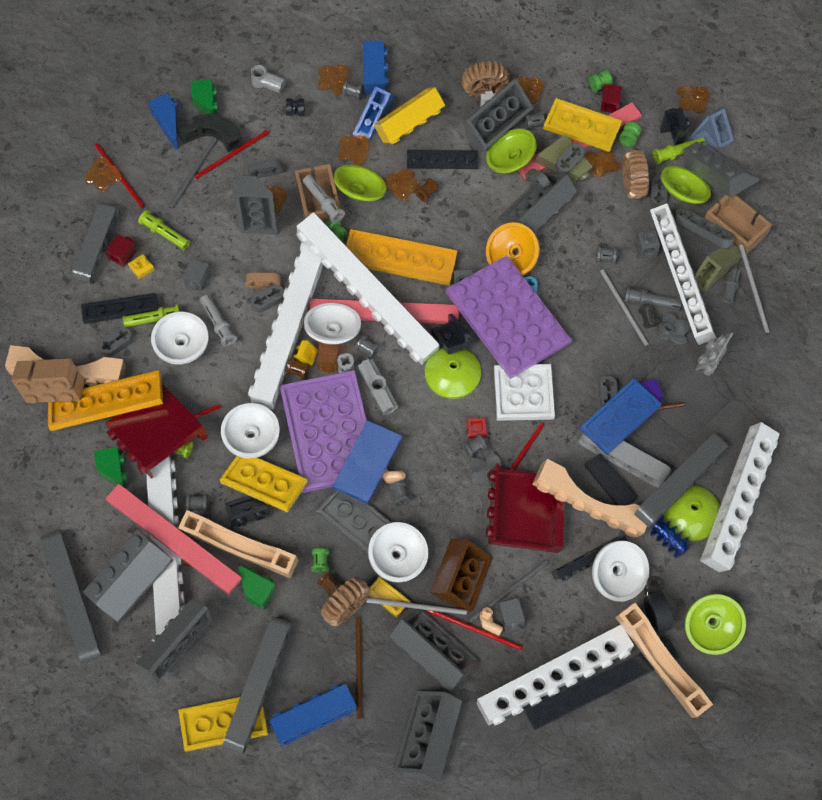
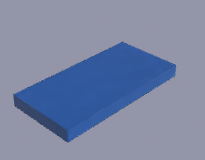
(620, 416)
(367, 462)

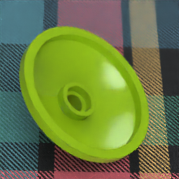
(511, 151)
(359, 183)
(685, 185)
(452, 382)
(694, 523)
(724, 632)

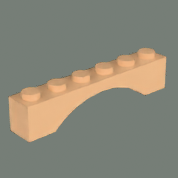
(93, 374)
(555, 480)
(238, 545)
(676, 679)

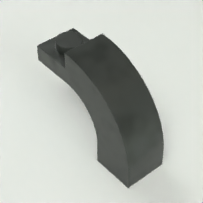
(212, 126)

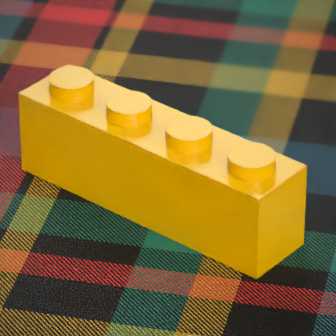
(409, 115)

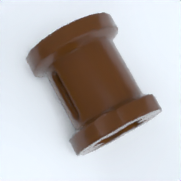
(427, 190)
(297, 368)
(328, 583)

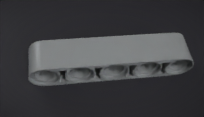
(632, 461)

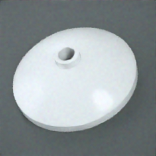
(332, 323)
(179, 328)
(248, 420)
(402, 539)
(630, 573)

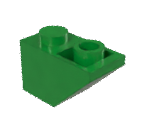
(203, 96)
(109, 466)
(257, 589)

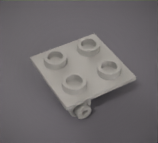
(715, 350)

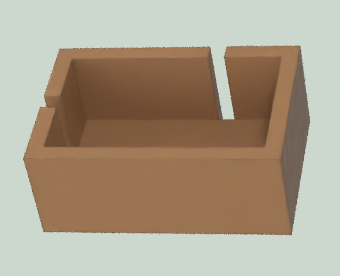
(308, 202)
(737, 218)
(51, 381)

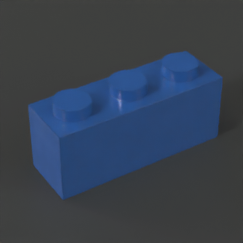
(374, 66)

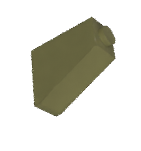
(552, 153)
(717, 266)

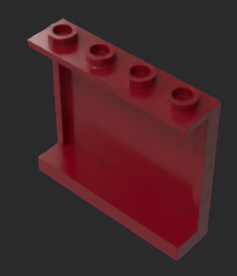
(154, 432)
(523, 514)

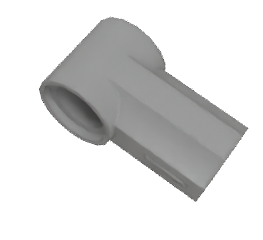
(266, 79)

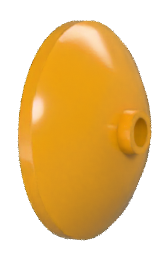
(508, 239)

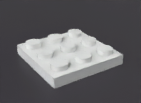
(525, 395)

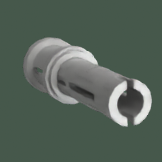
(327, 203)
(221, 326)

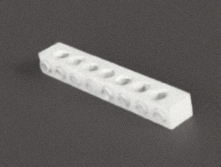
(683, 274)
(740, 497)
(615, 637)

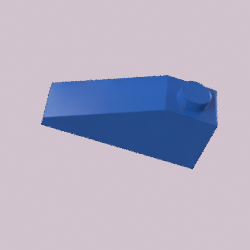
(375, 110)
(165, 114)

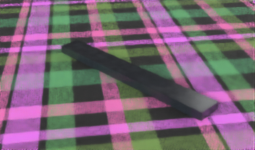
(593, 689)

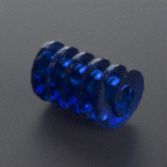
(670, 537)

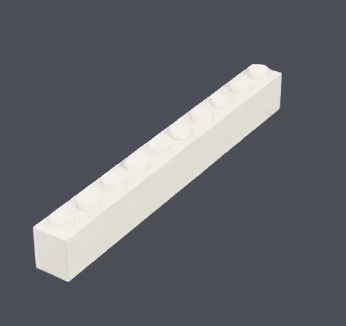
(367, 289)
(286, 328)
(167, 586)

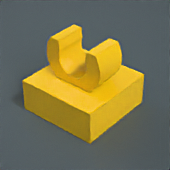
(141, 266)
(306, 353)

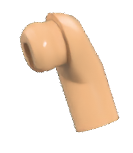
(393, 476)
(488, 623)

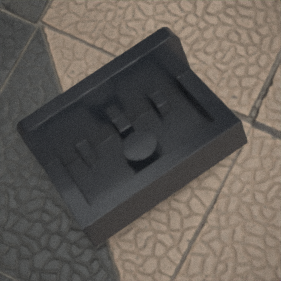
(675, 123)
(451, 335)
(245, 510)

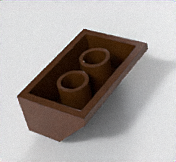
(461, 574)

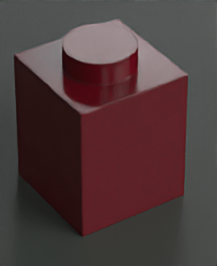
(610, 98)
(121, 250)

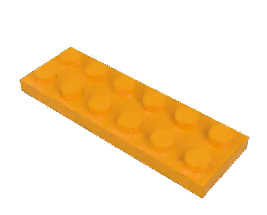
(403, 257)
(108, 400)

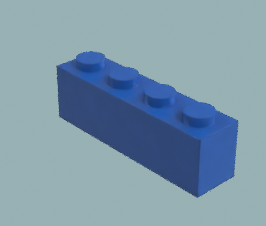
(313, 714)

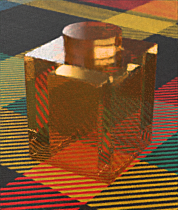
(328, 357)

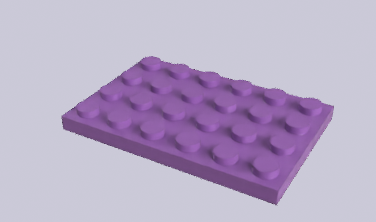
(508, 316)
(323, 425)

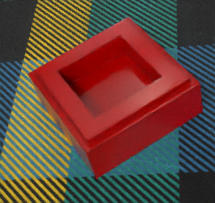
(476, 426)

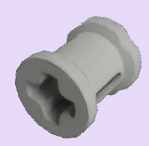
(344, 363)

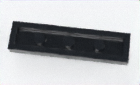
(442, 159)
(118, 308)
(582, 562)

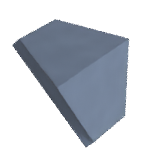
(715, 130)

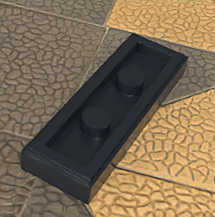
(610, 481)

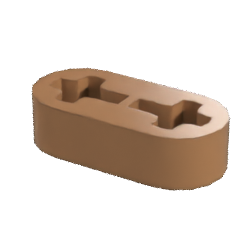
(262, 280)

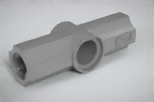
(383, 395)

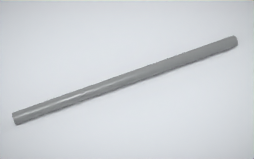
(754, 289)
(623, 306)
(416, 606)

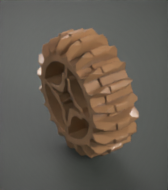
(484, 77)
(635, 174)
(345, 601)

